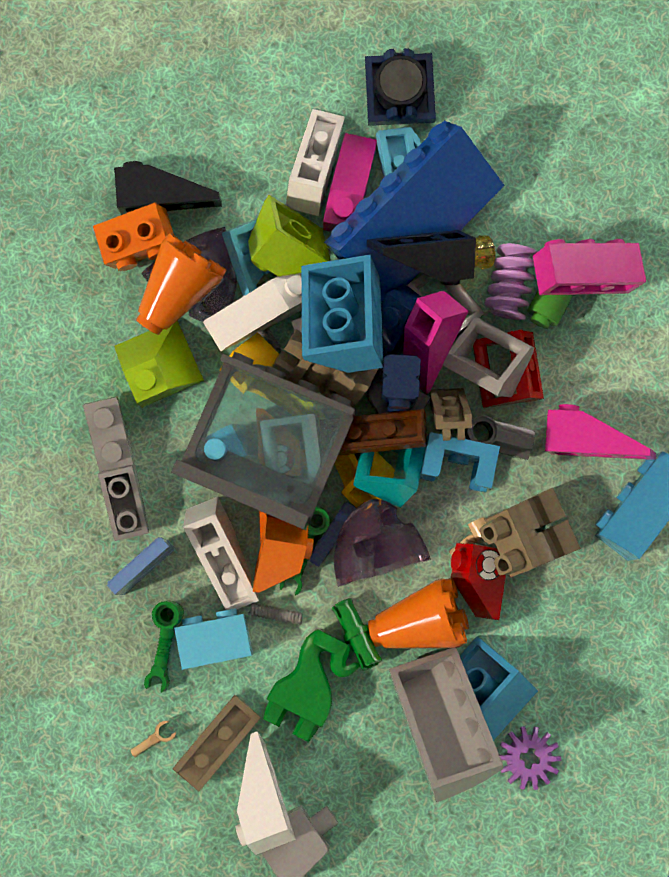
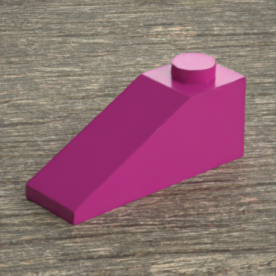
(349, 179)
(580, 434)

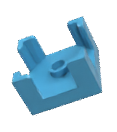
(461, 452)

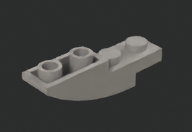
(116, 468)

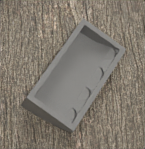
(446, 723)

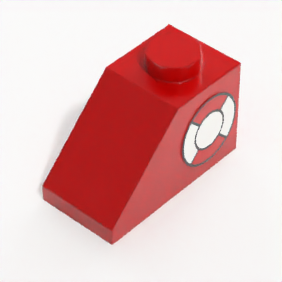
(478, 579)

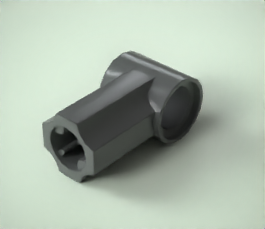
(512, 439)

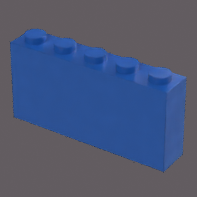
(430, 192)

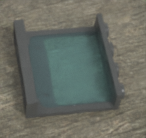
(276, 439)

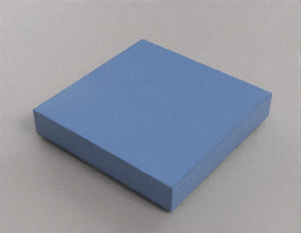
(140, 566)

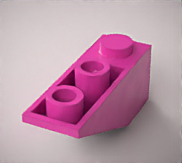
(432, 332)

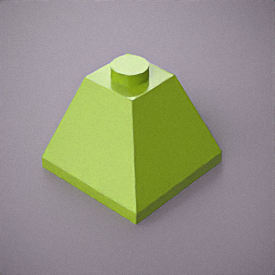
(285, 240)
(158, 364)

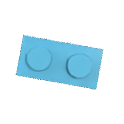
(213, 640)

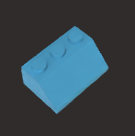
(342, 314)
(641, 511)
(496, 684)

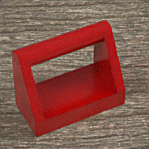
(530, 384)

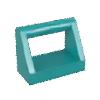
(396, 489)

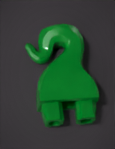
(307, 687)

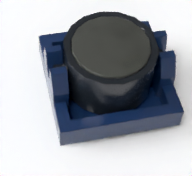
(400, 88)

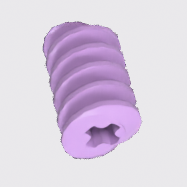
(510, 281)

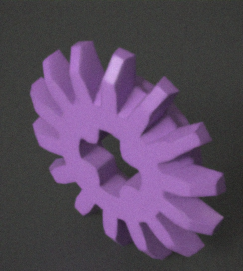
(522, 745)

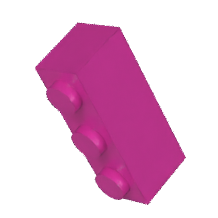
(588, 267)

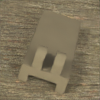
(450, 411)
(216, 743)

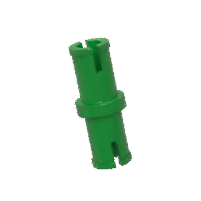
(356, 634)

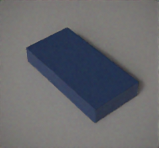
(330, 536)

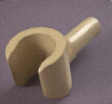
(476, 535)
(152, 740)

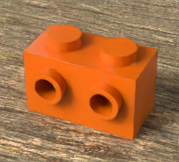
(133, 236)

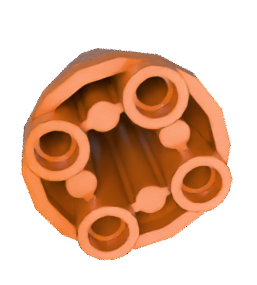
(176, 283)
(422, 620)

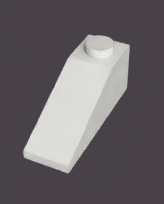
(314, 162)
(256, 311)
(220, 553)
(261, 805)

